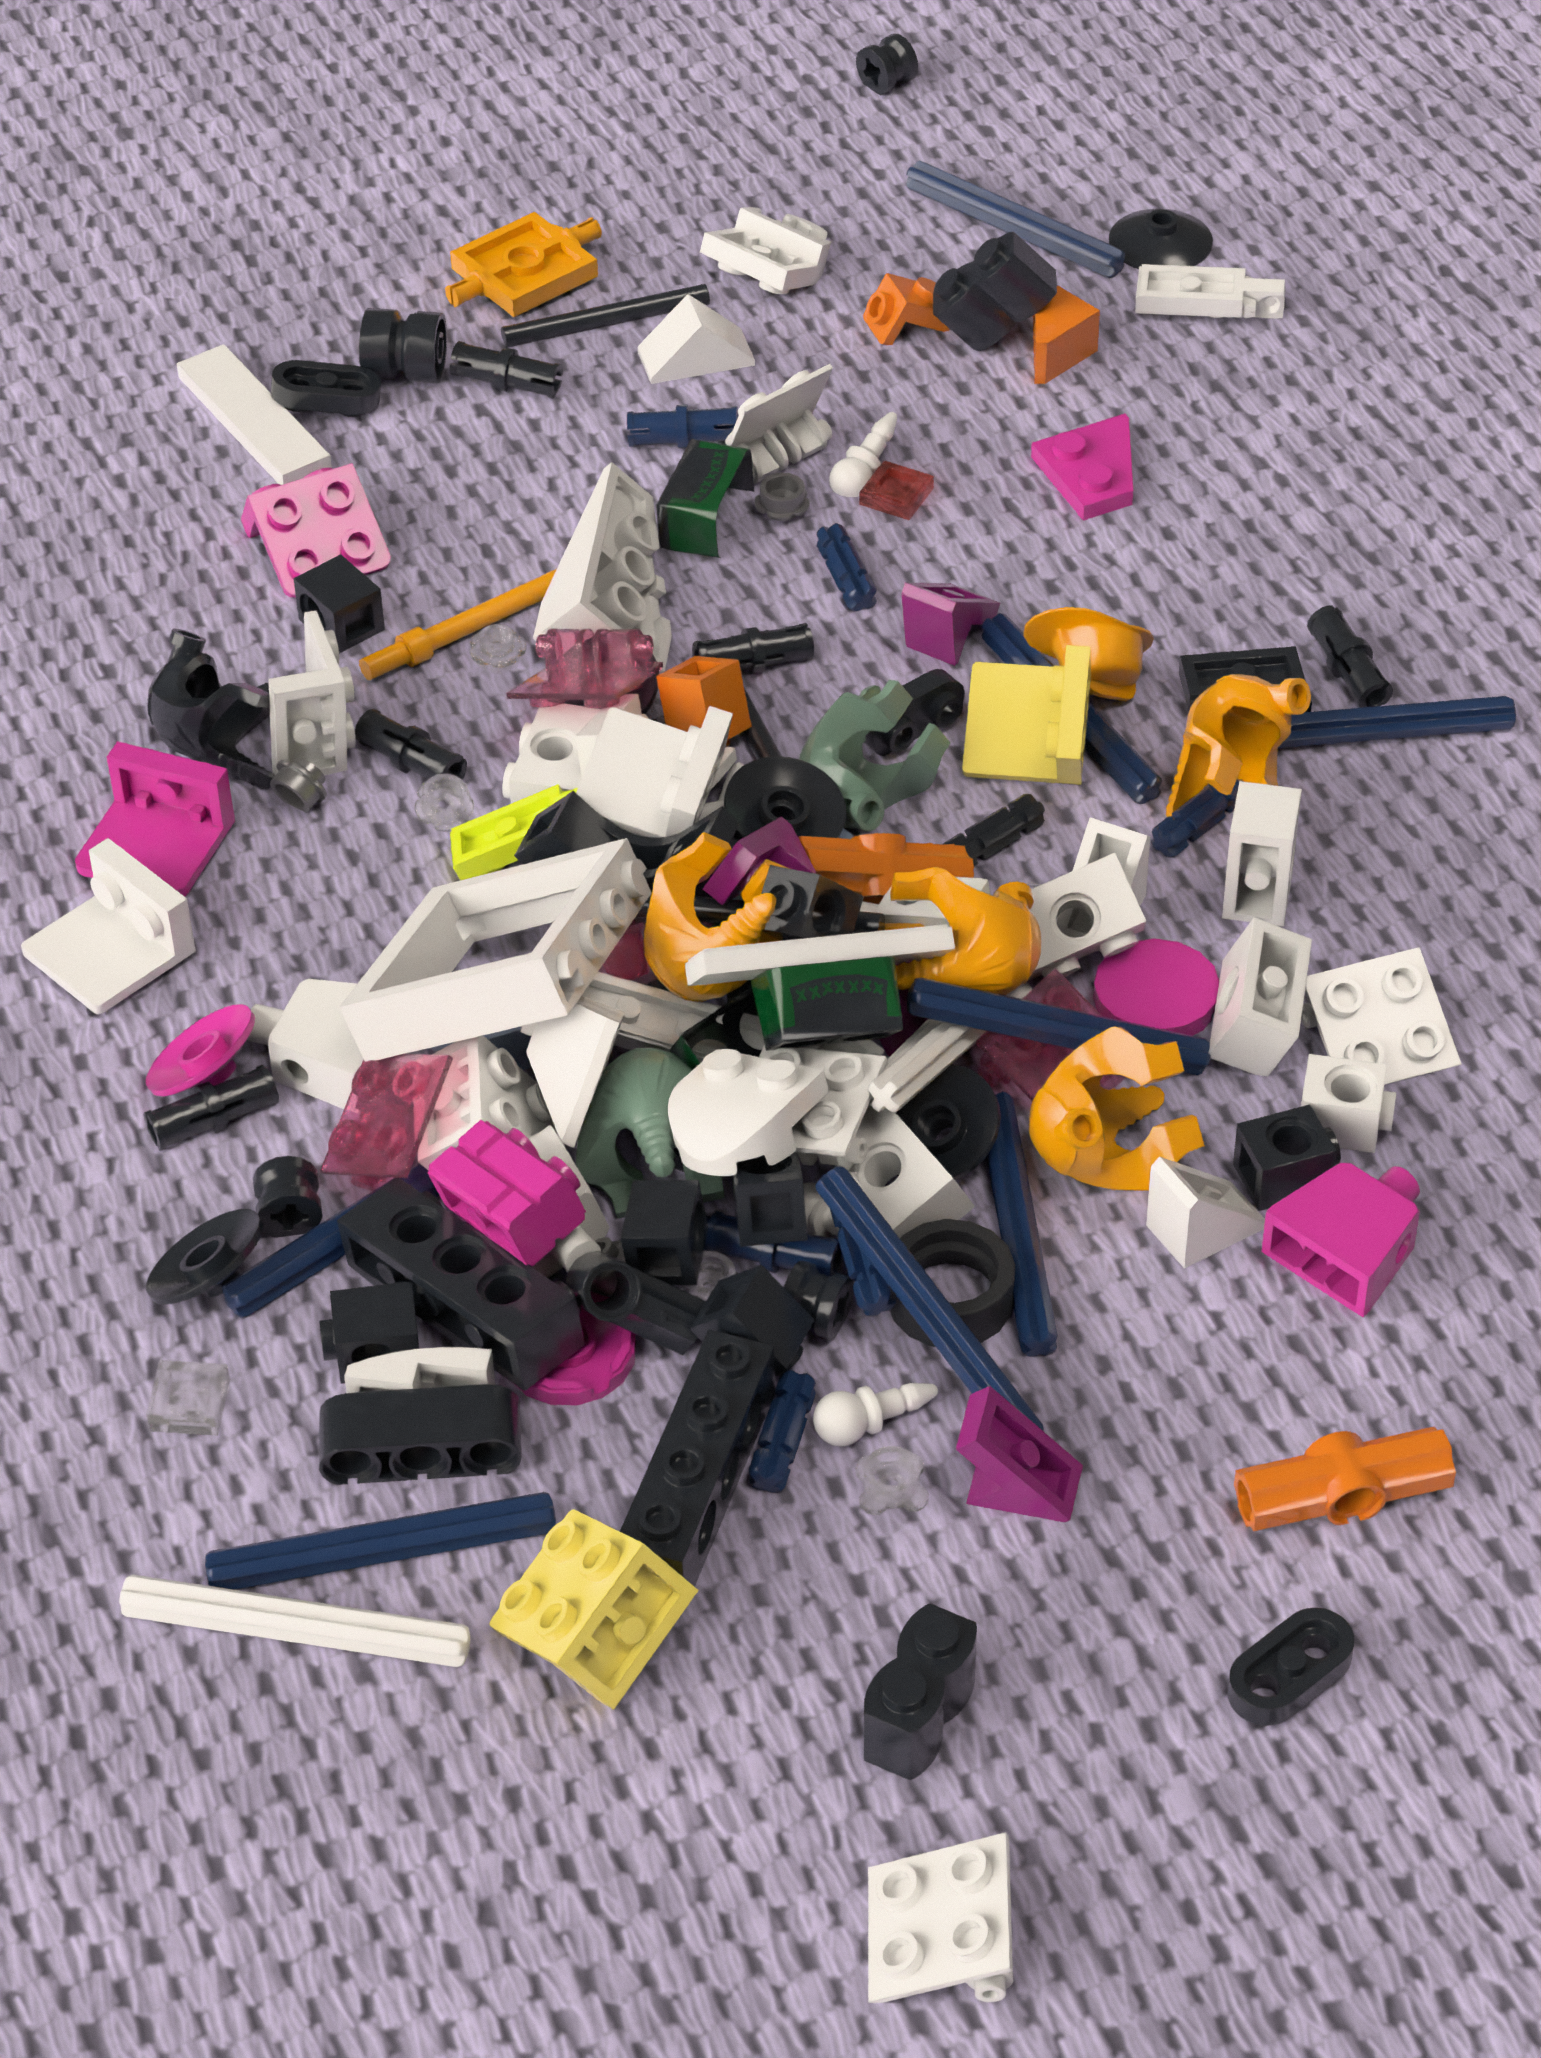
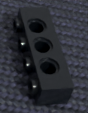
(463, 1282)
(703, 1451)

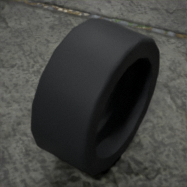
(967, 1245)

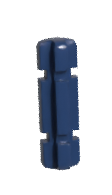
(846, 567)
(1192, 820)
(870, 1288)
(782, 1431)

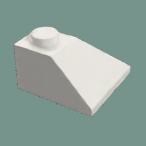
(570, 1059)

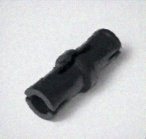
(506, 369)
(761, 648)
(1349, 657)
(407, 746)
(211, 1107)

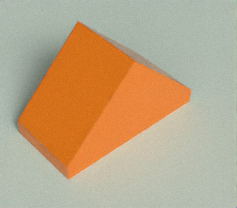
(1063, 335)

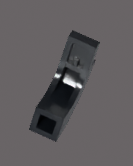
(575, 826)

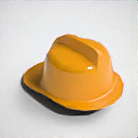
(1113, 645)

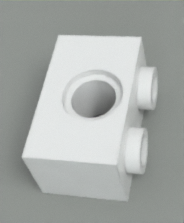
(547, 752)
(1261, 853)
(1105, 896)
(1260, 998)
(923, 1188)

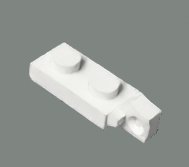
(1207, 292)

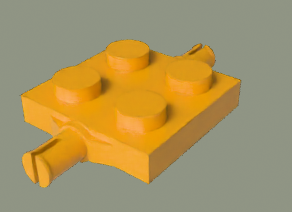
(524, 263)

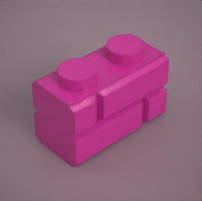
(509, 1190)

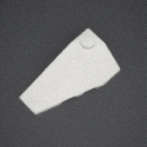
(609, 567)

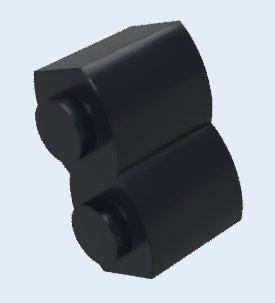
(994, 291)
(919, 1691)

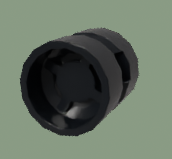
(411, 345)

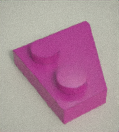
(1090, 466)

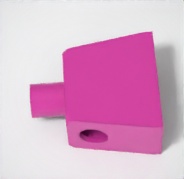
(1346, 1232)

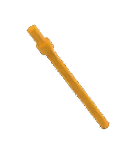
(418, 644)

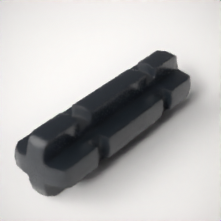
(1001, 828)

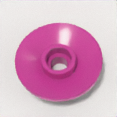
(202, 1052)

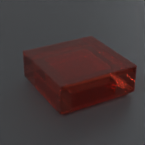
(896, 490)

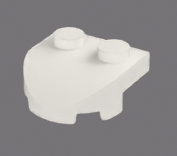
(774, 252)
(740, 1110)

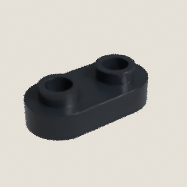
(325, 387)
(936, 700)
(1285, 1668)

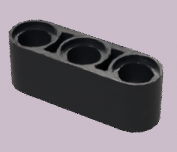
(419, 1432)

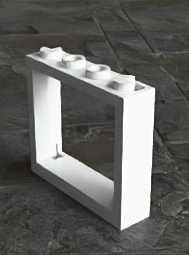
(418, 1003)

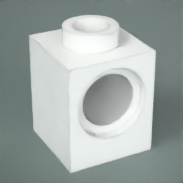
(1349, 1099)

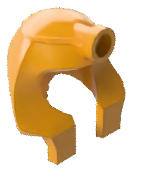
(1236, 734)
(674, 930)
(992, 934)
(1077, 1119)

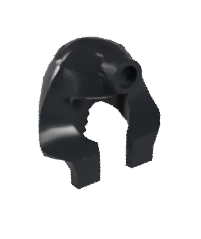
(202, 716)

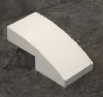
(421, 1369)

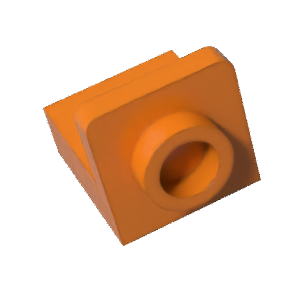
(899, 302)

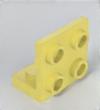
(1028, 720)
(594, 1605)

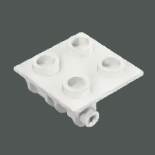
(782, 424)
(1382, 1015)
(832, 1123)
(941, 1922)

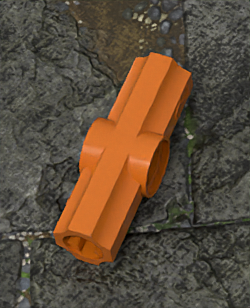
(869, 860)
(1344, 1478)

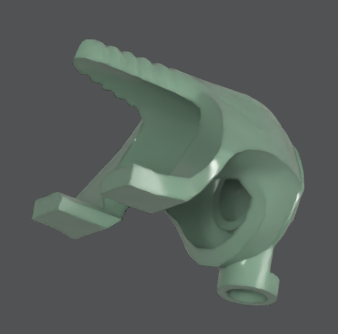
(867, 786)
(634, 1097)

